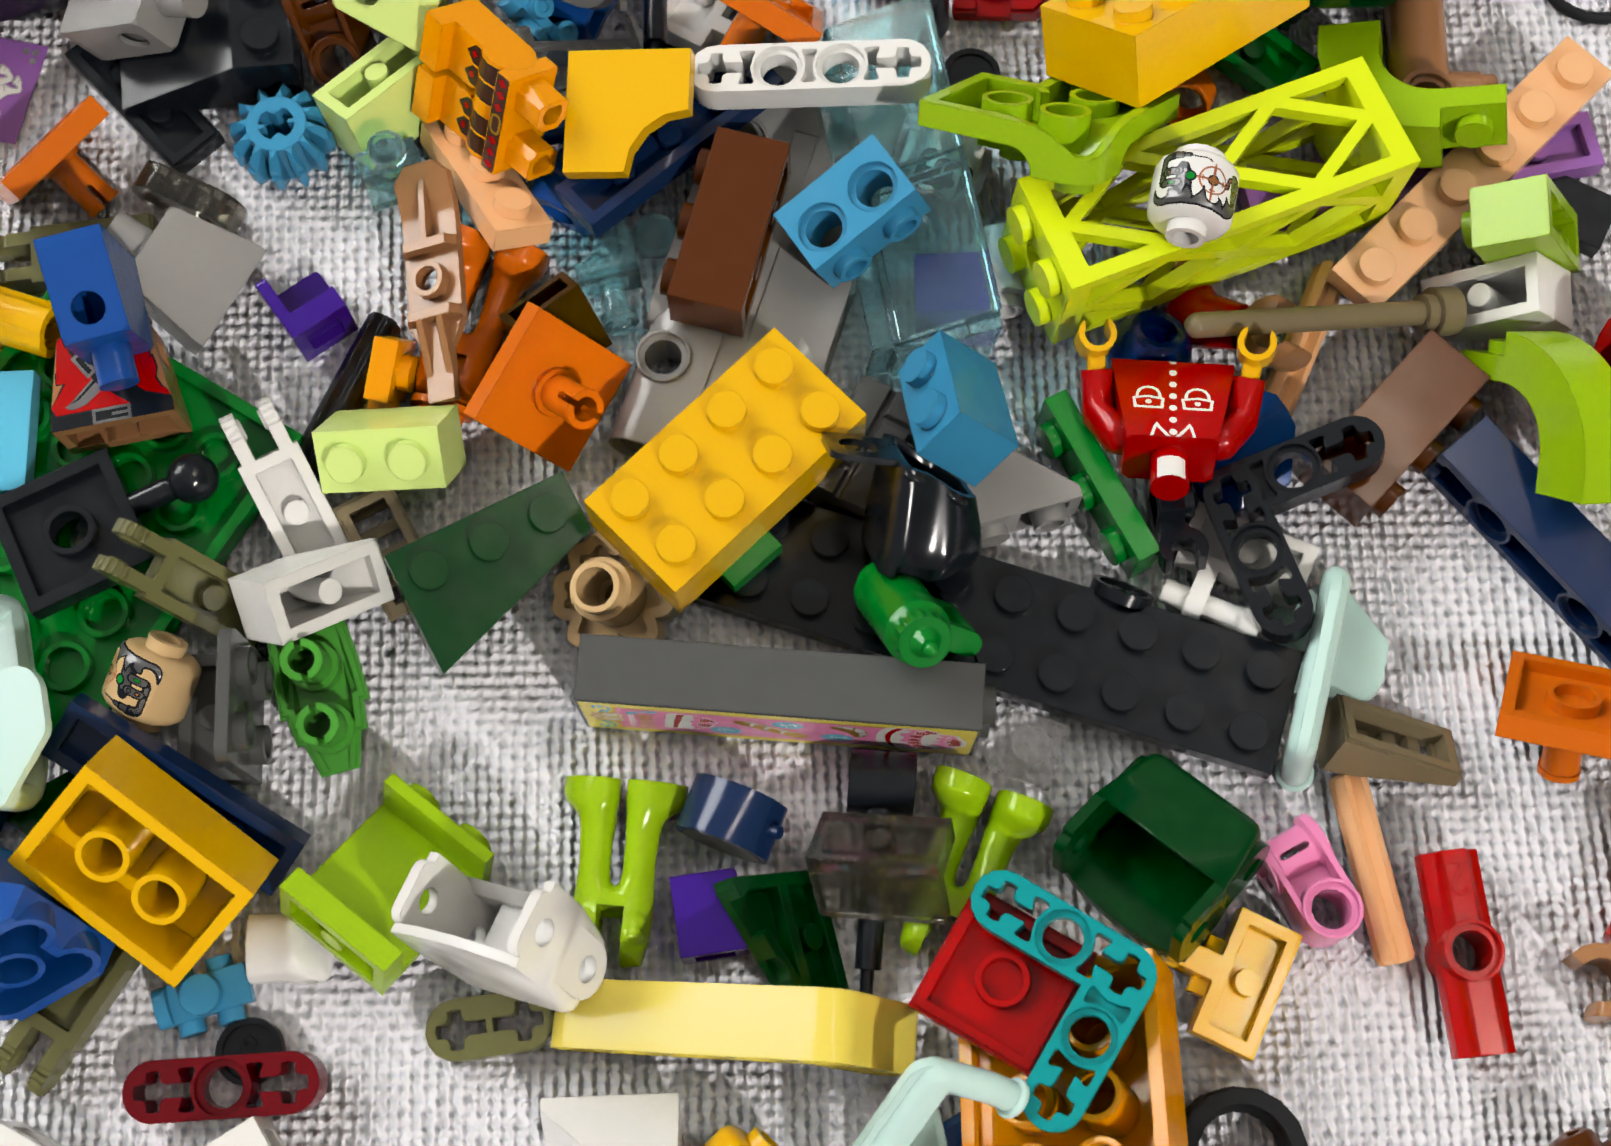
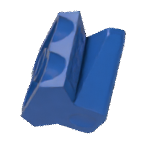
(42, 946)

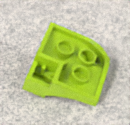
(1051, 124)

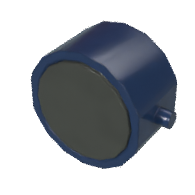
(731, 818)

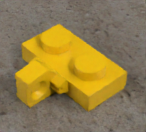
(1238, 981)

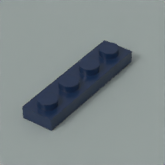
(660, 160)
(90, 726)

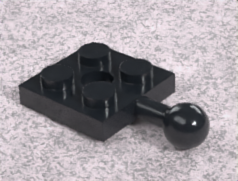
(91, 491)

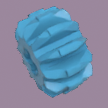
(282, 138)

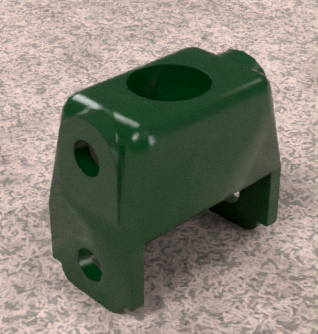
(1160, 855)

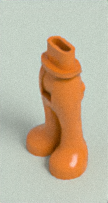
(512, 275)

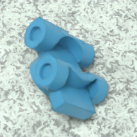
(536, 16)
(198, 996)

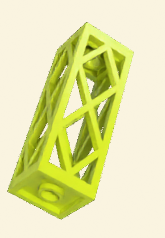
(1362, 176)

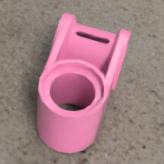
(1308, 876)

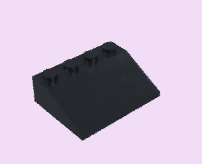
(218, 61)

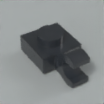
(1173, 532)

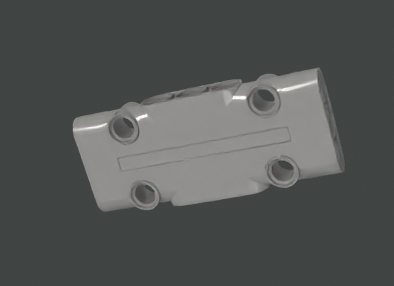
(787, 298)

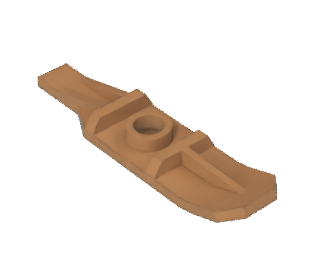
(429, 244)

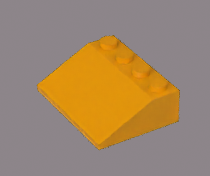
(1138, 1099)

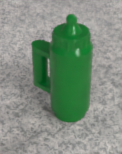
(911, 620)

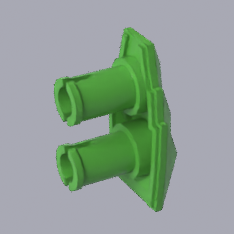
(323, 696)

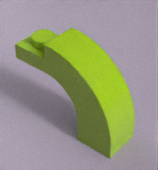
(1429, 116)
(1571, 403)

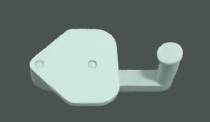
(1340, 657)
(23, 713)
(911, 1108)

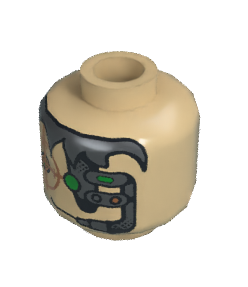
(152, 680)

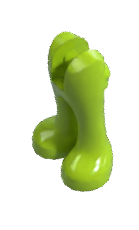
(1009, 823)
(632, 899)

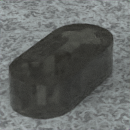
(166, 188)

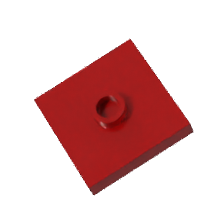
(996, 992)

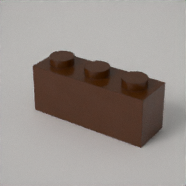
(726, 231)
(1412, 408)

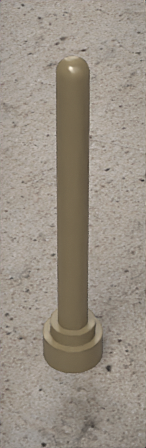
(1435, 308)

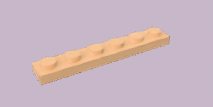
(1434, 207)

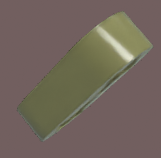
(487, 1045)

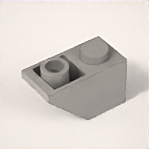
(1021, 497)

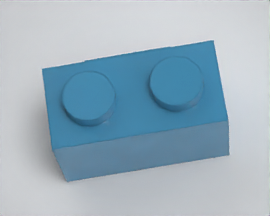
(956, 408)

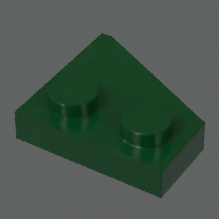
(784, 928)

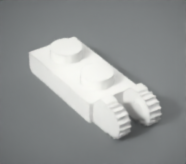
(284, 487)

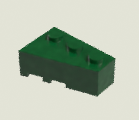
(482, 565)

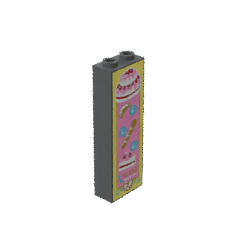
(782, 695)

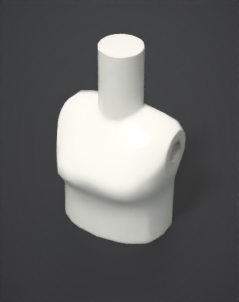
(283, 952)

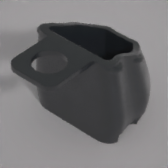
(915, 512)

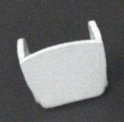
(525, 944)

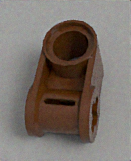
(320, 29)

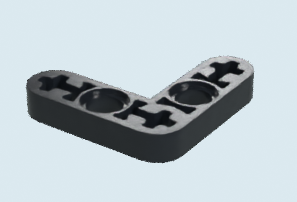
(1270, 498)

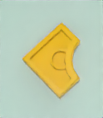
(618, 103)

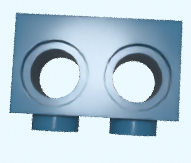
(843, 199)

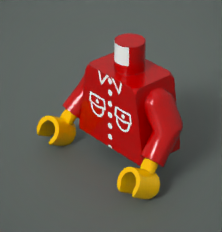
(1167, 415)

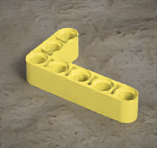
(743, 1024)

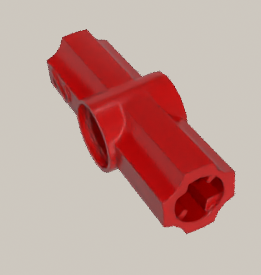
(1473, 999)

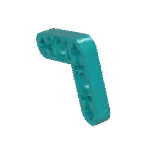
(1091, 1000)

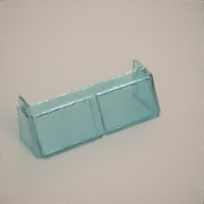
(943, 269)

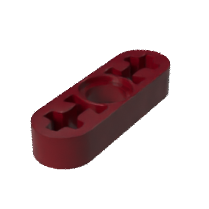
(178, 1071)

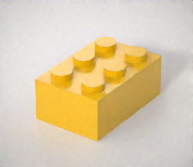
(143, 860)

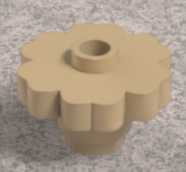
(607, 595)

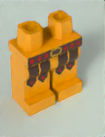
(488, 89)

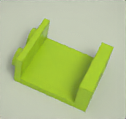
(353, 892)

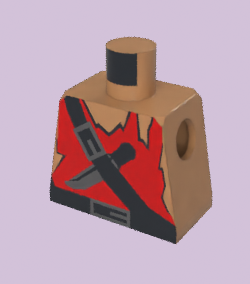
(96, 419)

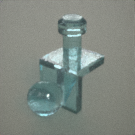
(382, 165)
(615, 268)

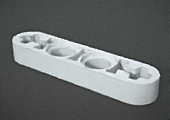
(811, 63)

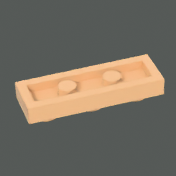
(496, 203)

